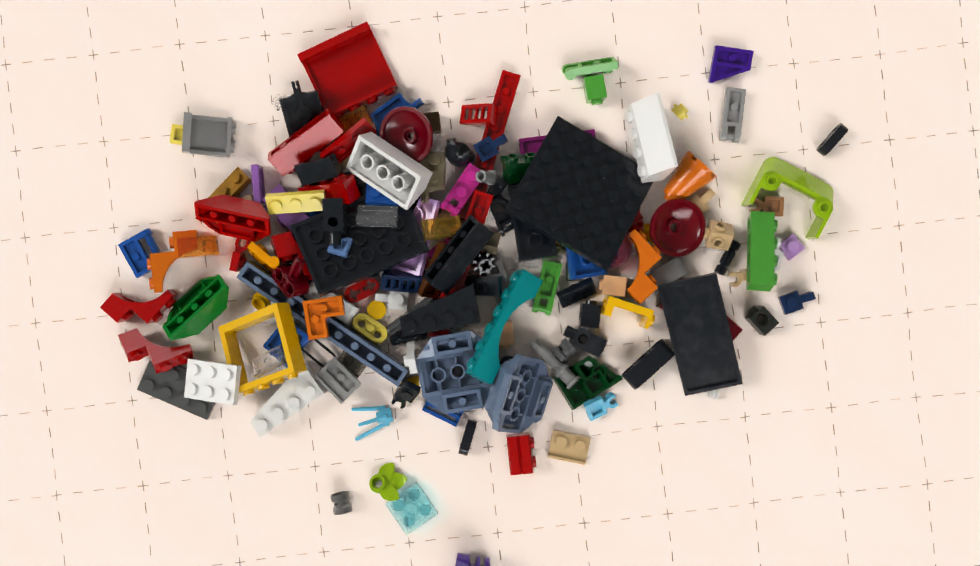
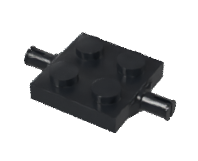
(300, 108)

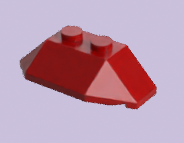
(234, 217)

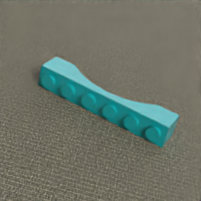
(485, 362)

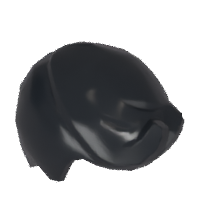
(458, 153)

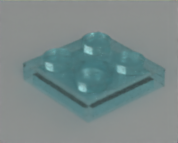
(412, 508)

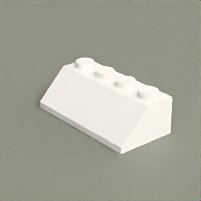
(651, 139)
(388, 170)

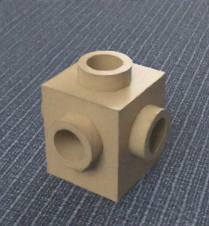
(718, 235)

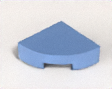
(342, 250)

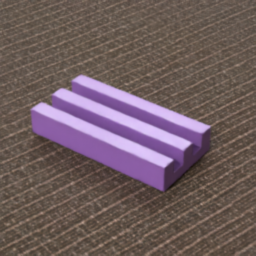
(258, 183)

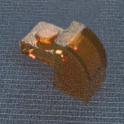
(198, 246)

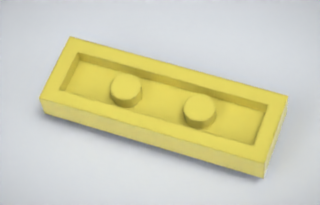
(295, 201)

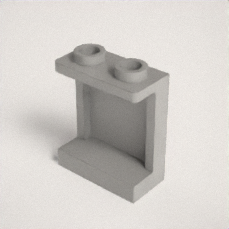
(207, 135)

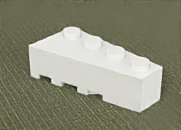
(287, 401)

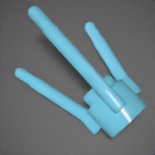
(384, 417)

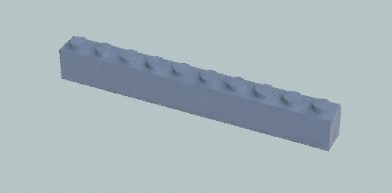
(339, 332)

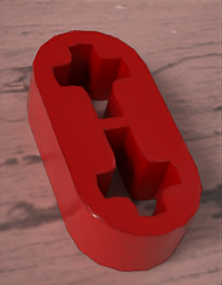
(364, 294)

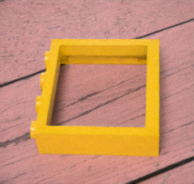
(289, 340)

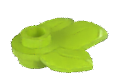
(390, 482)

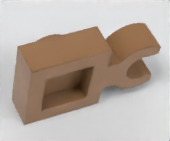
(770, 204)

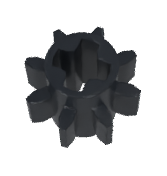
(483, 262)

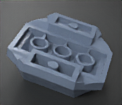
(436, 377)
(518, 394)

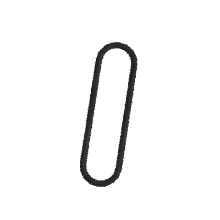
(322, 345)

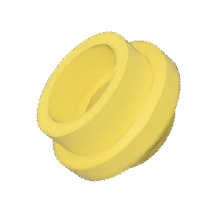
(680, 111)

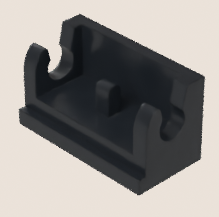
(318, 170)

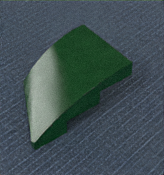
(592, 381)

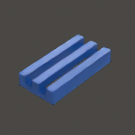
(442, 417)

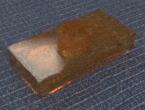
(356, 115)

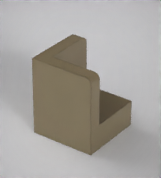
(492, 245)

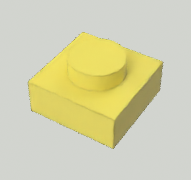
(176, 134)

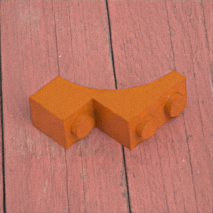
(647, 257)
(160, 262)

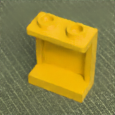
(647, 317)

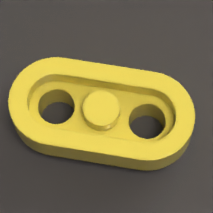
(371, 327)

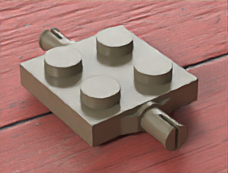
(437, 164)

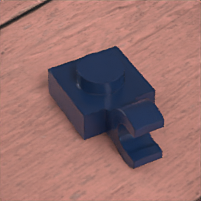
(487, 148)
(793, 301)

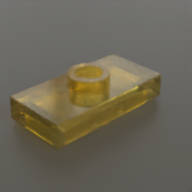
(440, 227)

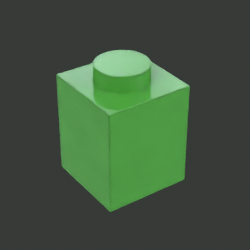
(594, 89)

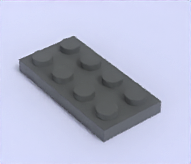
(170, 388)

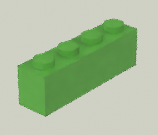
(761, 251)

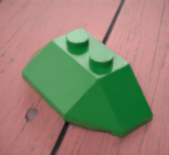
(197, 308)

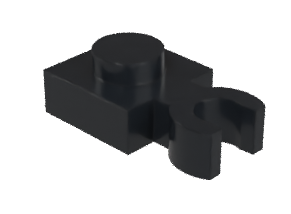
(405, 393)

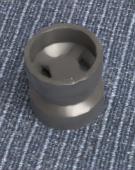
(341, 502)

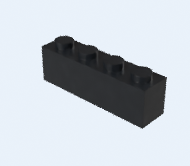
(458, 254)

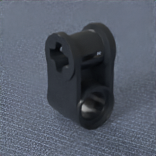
(502, 219)

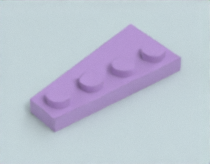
(421, 212)

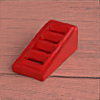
(491, 117)

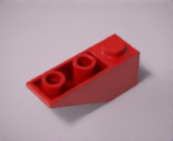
(339, 187)

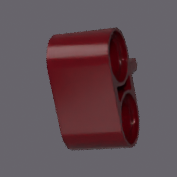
(291, 279)

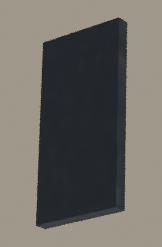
(700, 334)

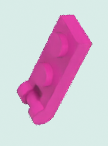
(461, 190)

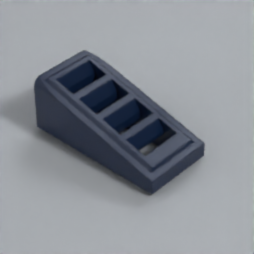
(393, 285)

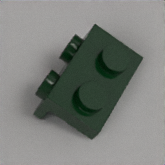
(515, 166)

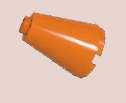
(688, 178)

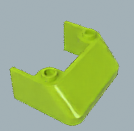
(776, 171)

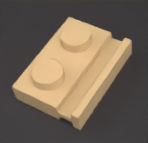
(569, 447)

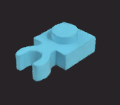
(597, 406)

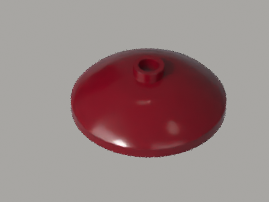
(397, 131)
(688, 228)

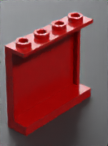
(348, 70)

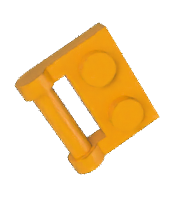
(260, 254)

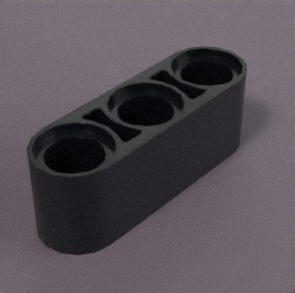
(648, 364)

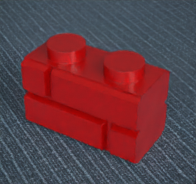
(520, 454)

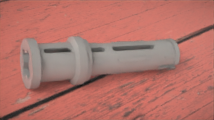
(561, 370)

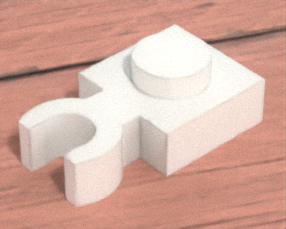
(410, 358)

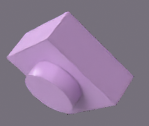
(791, 246)

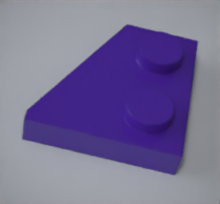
(729, 62)

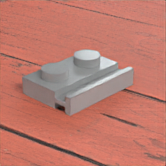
(338, 379)

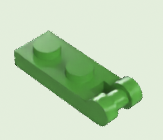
(589, 67)
(550, 275)

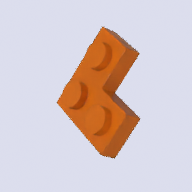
(316, 315)

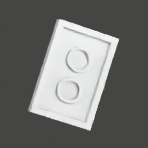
(212, 381)

